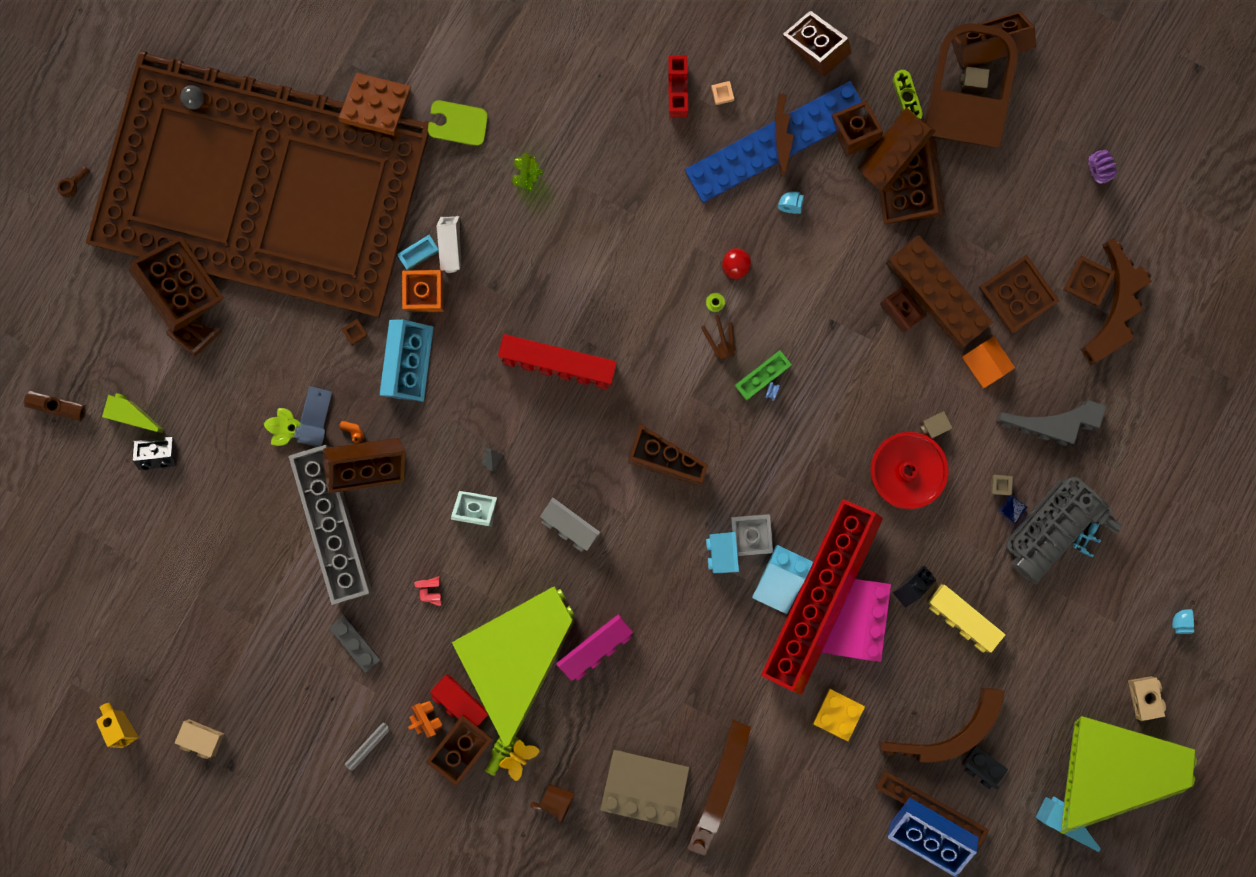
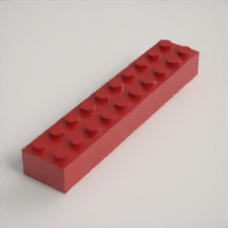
(822, 596)

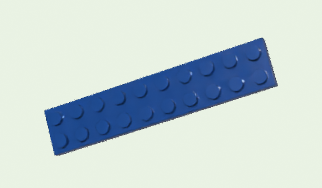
(757, 151)

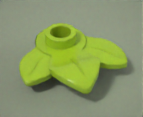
(280, 427)

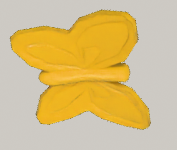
(517, 758)

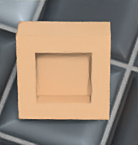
(722, 93)

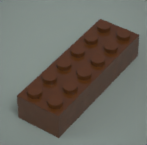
(939, 292)

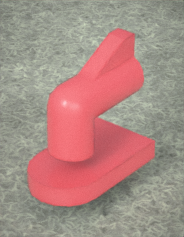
(434, 598)

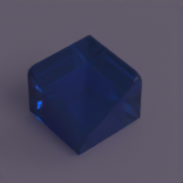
(1012, 509)

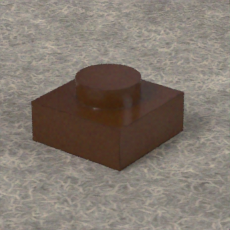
(354, 332)

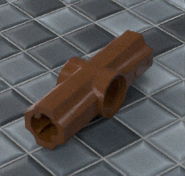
(44, 403)

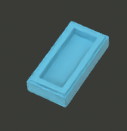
(418, 252)

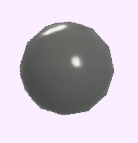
(192, 97)

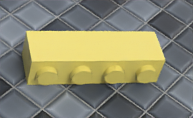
(966, 618)

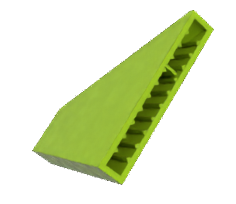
(513, 657)
(1119, 772)

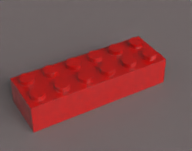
(557, 361)

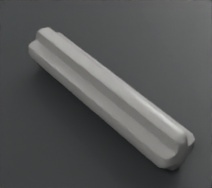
(367, 746)

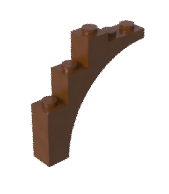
(1124, 306)

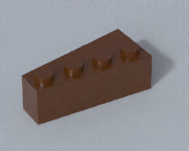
(661, 456)

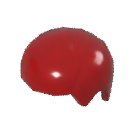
(736, 263)

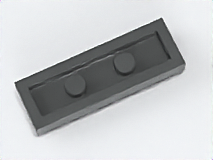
(355, 643)

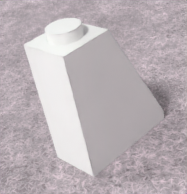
(449, 243)

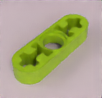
(911, 89)

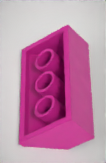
(595, 647)

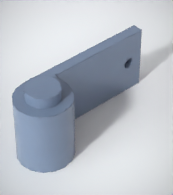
(313, 417)

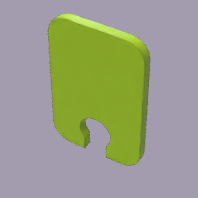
(462, 125)

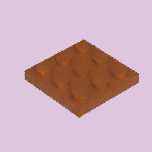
(374, 104)

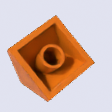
(988, 362)

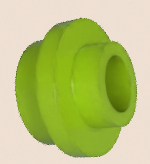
(715, 308)

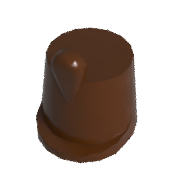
(555, 801)

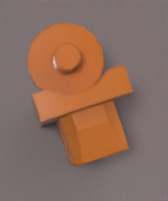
(428, 727)

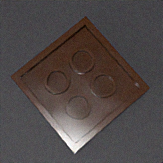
(1018, 294)

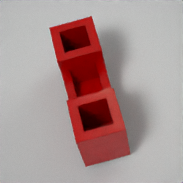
(677, 86)

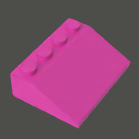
(861, 622)

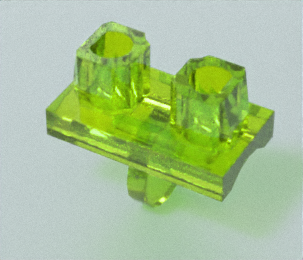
(529, 172)

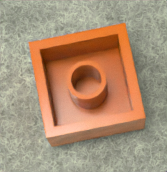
(423, 291)

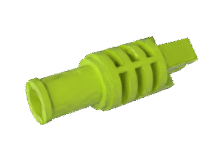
(498, 753)

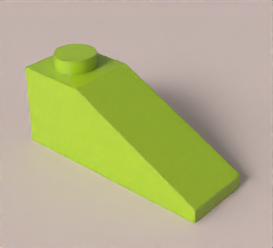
(127, 412)

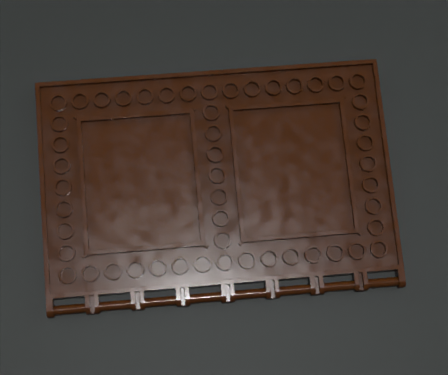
(258, 186)

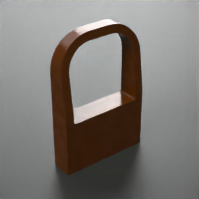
(967, 116)

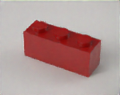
(458, 700)

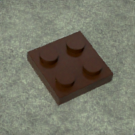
(1089, 281)

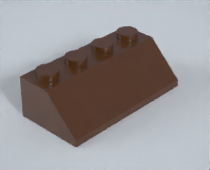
(981, 48)
(896, 150)
(364, 465)

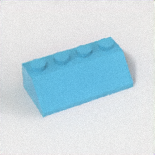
(406, 360)

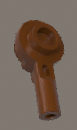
(68, 187)

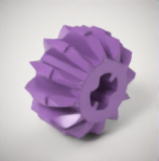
(1102, 166)

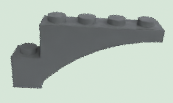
(1061, 427)

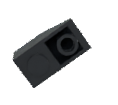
(915, 586)

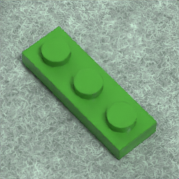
(763, 375)

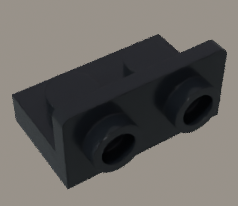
(154, 453)
(985, 767)

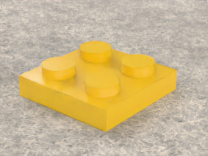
(838, 714)

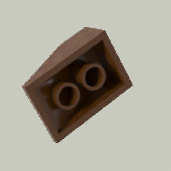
(818, 43)
(459, 750)

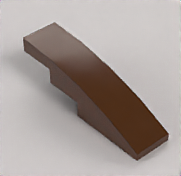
(782, 140)

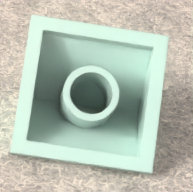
(474, 508)

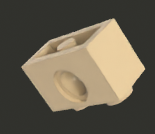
(1139, 689)

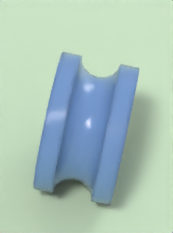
(772, 391)

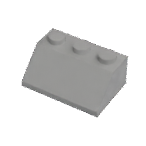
(569, 525)

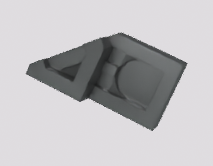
(492, 459)

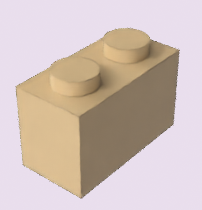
(199, 739)

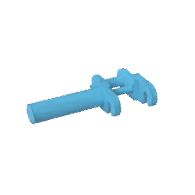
(1089, 536)

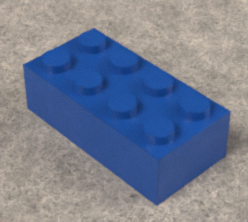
(933, 837)

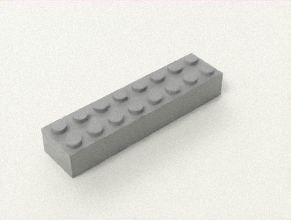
(330, 529)

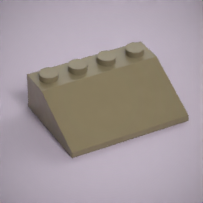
(645, 788)

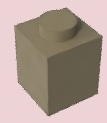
(974, 80)
(935, 425)

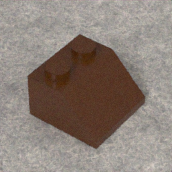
(857, 128)

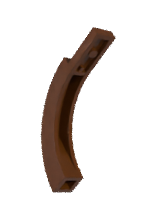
(975, 730)
(721, 788)

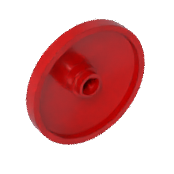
(909, 470)

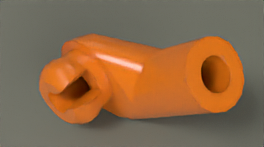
(354, 429)

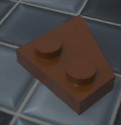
(194, 337)

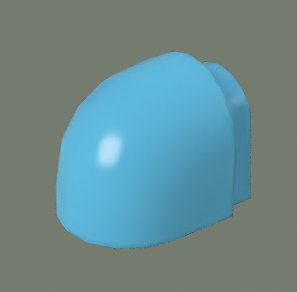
(791, 202)
(1183, 622)

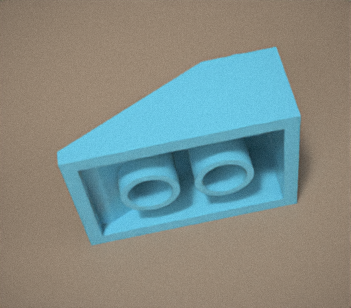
(723, 552)
(782, 579)
(1051, 815)

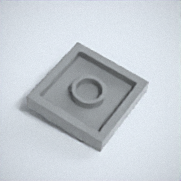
(753, 534)

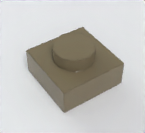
(1001, 485)

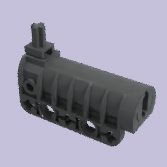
(1058, 529)

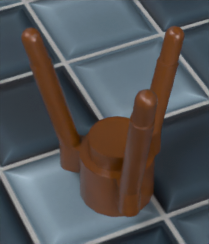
(724, 349)

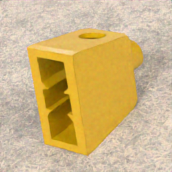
(115, 727)

